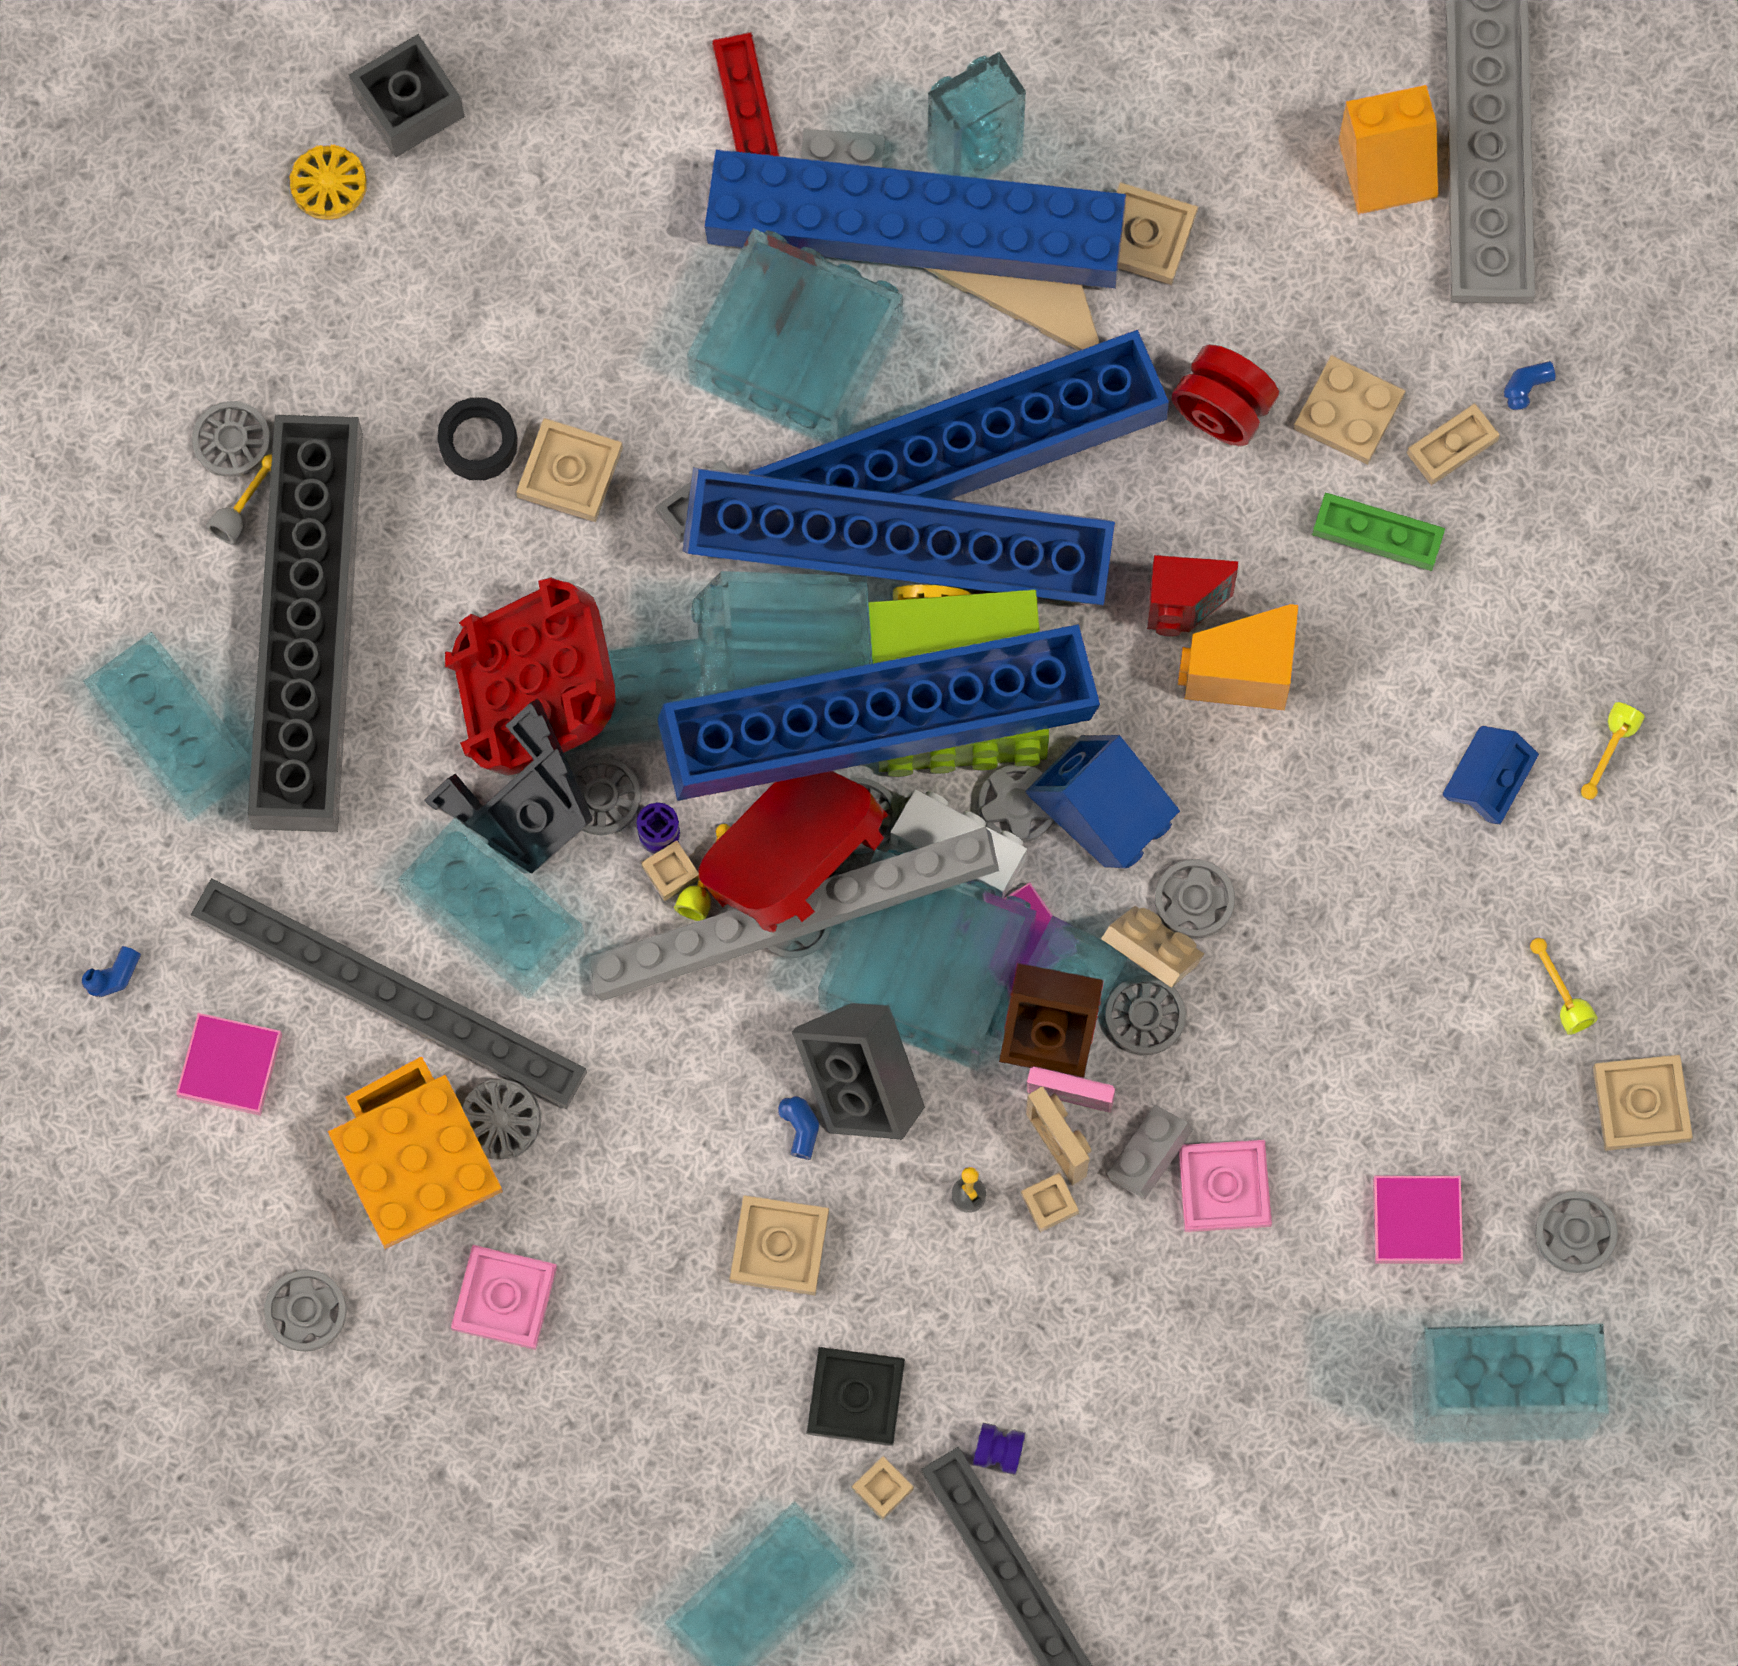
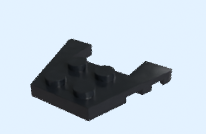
(535, 810)

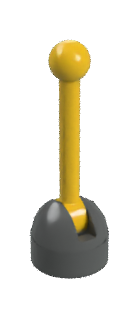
(971, 1189)

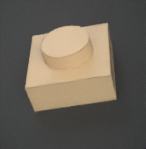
(670, 870)
(1049, 1202)
(882, 1487)

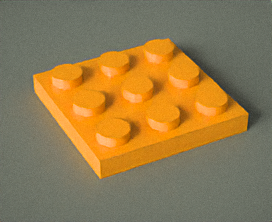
(415, 1161)

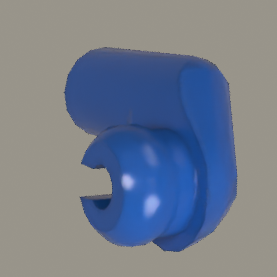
(1523, 381)
(113, 979)
(804, 1122)

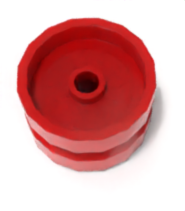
(1225, 395)

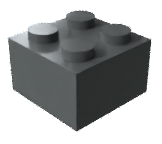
(406, 95)

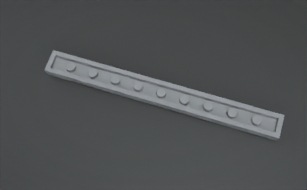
(834, 902)

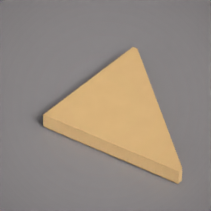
(1051, 307)

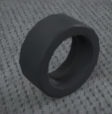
(477, 469)

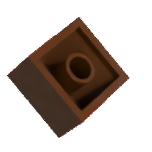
(1051, 1020)

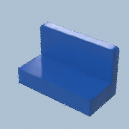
(1491, 772)

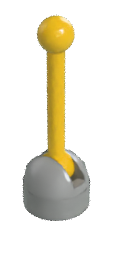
(226, 522)

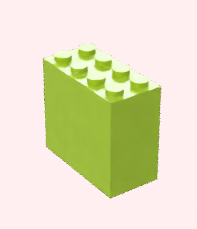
(950, 622)

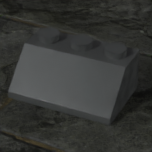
(860, 1072)

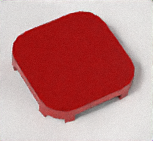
(529, 650)
(790, 846)

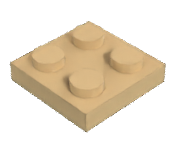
(1154, 233)
(1349, 409)
(569, 470)
(1153, 946)
(1642, 1102)
(1067, 1147)
(779, 1245)

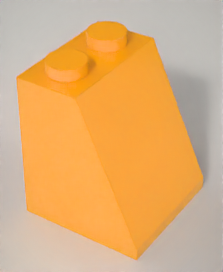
(1390, 149)
(1242, 661)

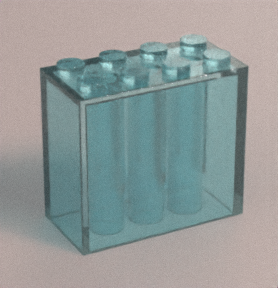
(795, 337)
(778, 628)
(937, 965)
(1509, 1383)

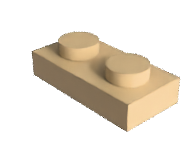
(1453, 444)

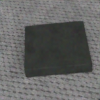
(855, 1396)

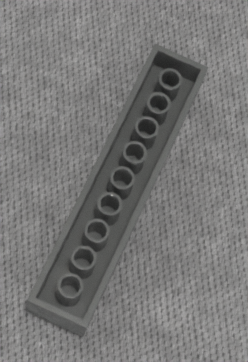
(305, 624)

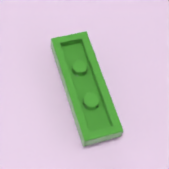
(1378, 531)

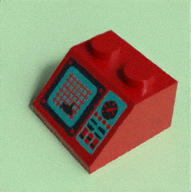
(1187, 591)

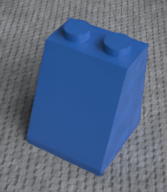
(1105, 799)

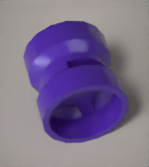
(658, 835)
(995, 1447)

